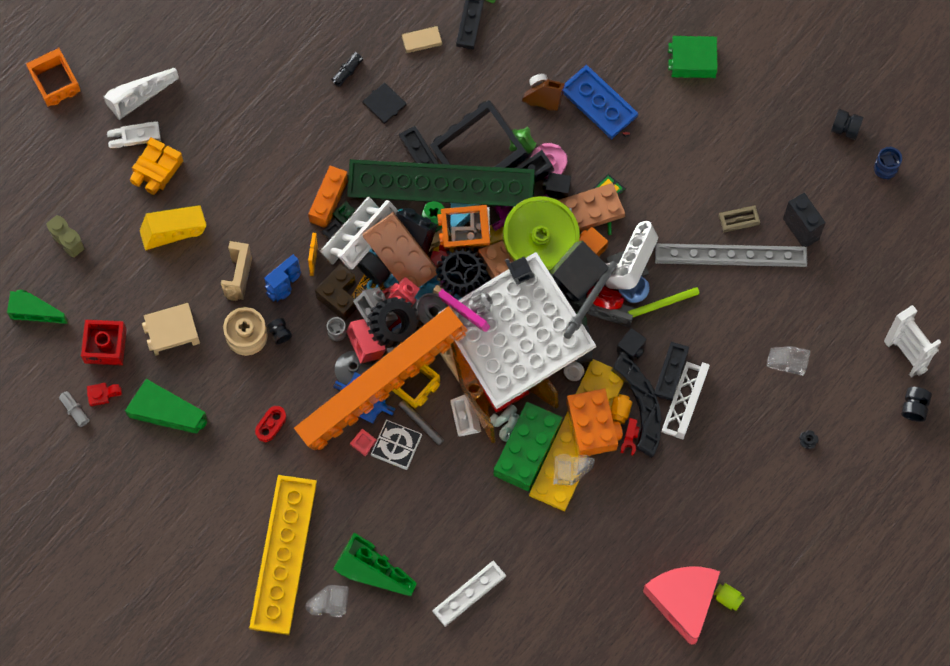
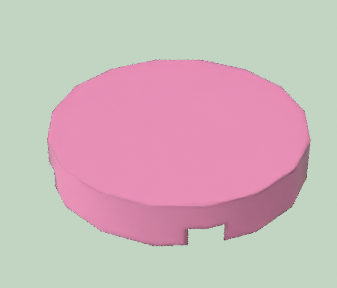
(555, 155)

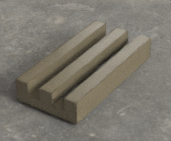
(724, 223)

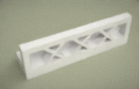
(699, 381)

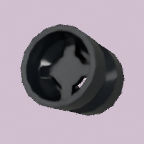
(279, 330)

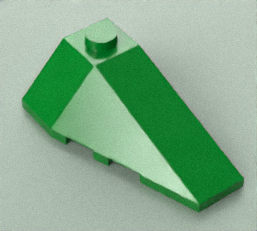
(365, 565)

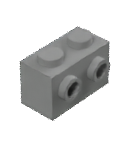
(368, 300)

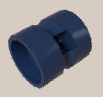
(887, 162)

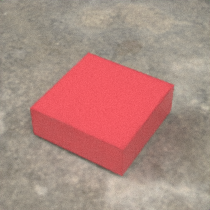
(363, 442)

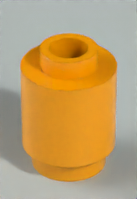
(621, 408)

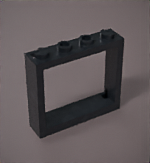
(469, 119)

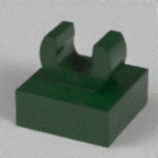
(343, 213)

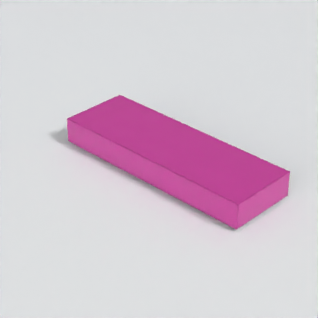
(463, 310)

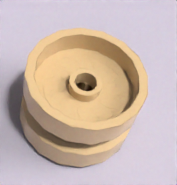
(245, 331)

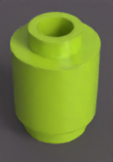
(728, 596)

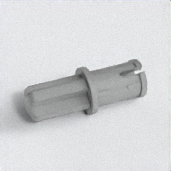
(74, 409)

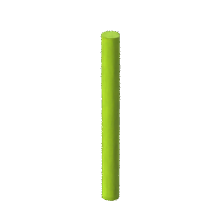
(664, 302)

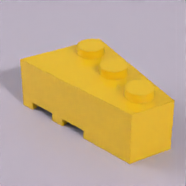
(171, 226)

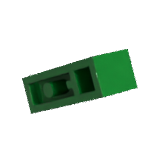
(30, 308)

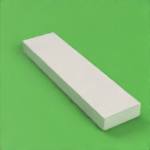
(469, 593)

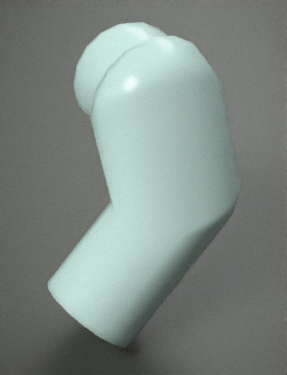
(504, 417)
(506, 431)

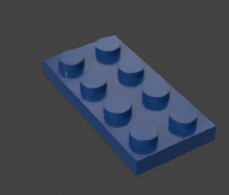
(599, 102)

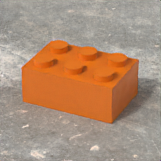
(592, 422)

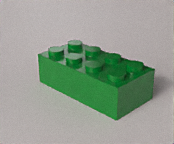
(527, 446)

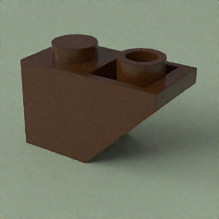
(546, 94)

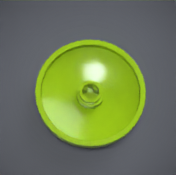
(540, 227)

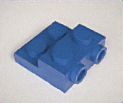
(279, 279)

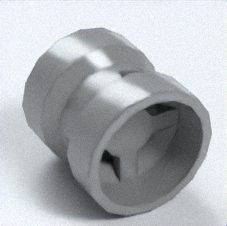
(335, 325)

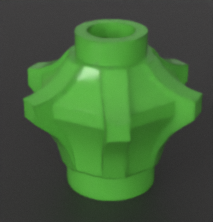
(525, 138)

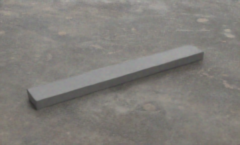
(731, 255)

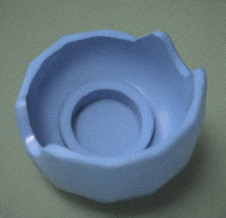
(637, 293)

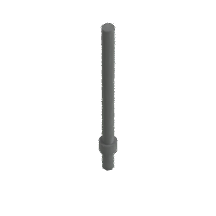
(575, 322)

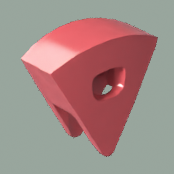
(684, 598)

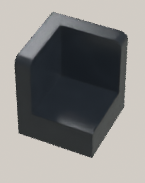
(520, 270)

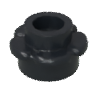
(808, 444)

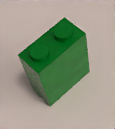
(693, 56)

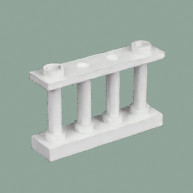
(348, 240)
(912, 341)

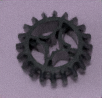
(468, 270)

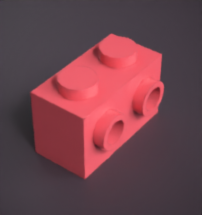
(362, 342)

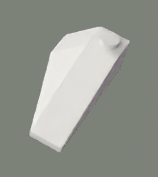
(135, 93)

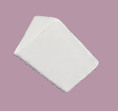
(464, 416)

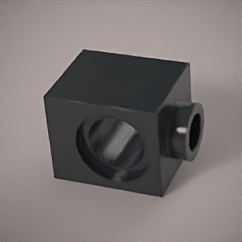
(557, 185)

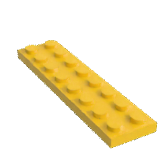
(596, 377)
(283, 555)

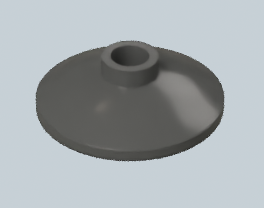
(342, 367)

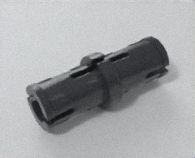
(347, 69)

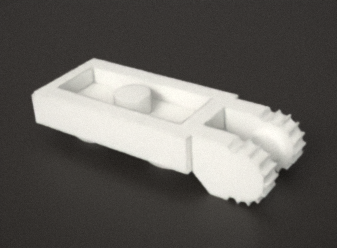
(134, 134)

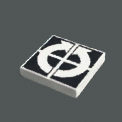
(396, 444)

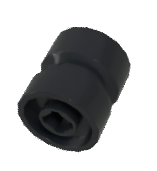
(848, 124)
(915, 405)

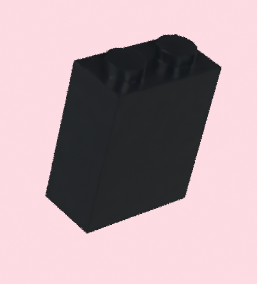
(804, 220)
(419, 227)
(578, 271)

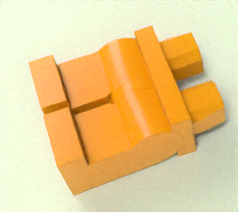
(156, 166)

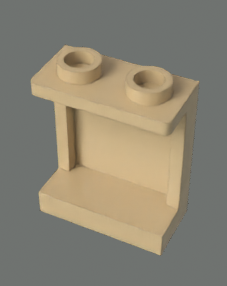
(240, 254)
(170, 328)

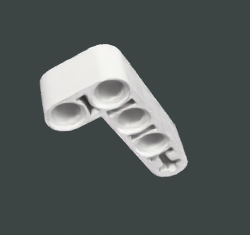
(634, 258)

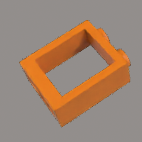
(45, 63)
(442, 221)

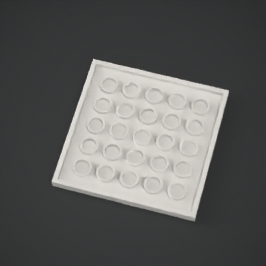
(523, 335)

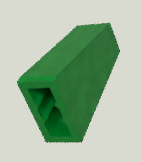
(163, 408)

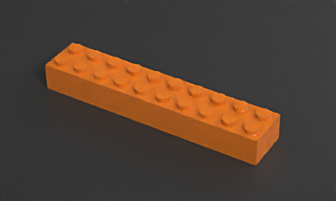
(381, 379)

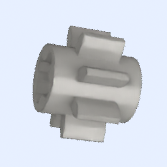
(480, 303)

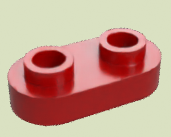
(270, 424)

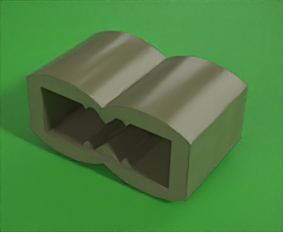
(65, 236)

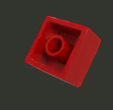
(103, 342)

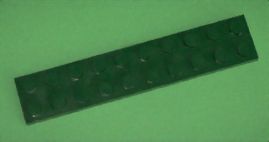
(440, 183)

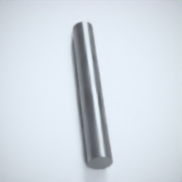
(421, 422)

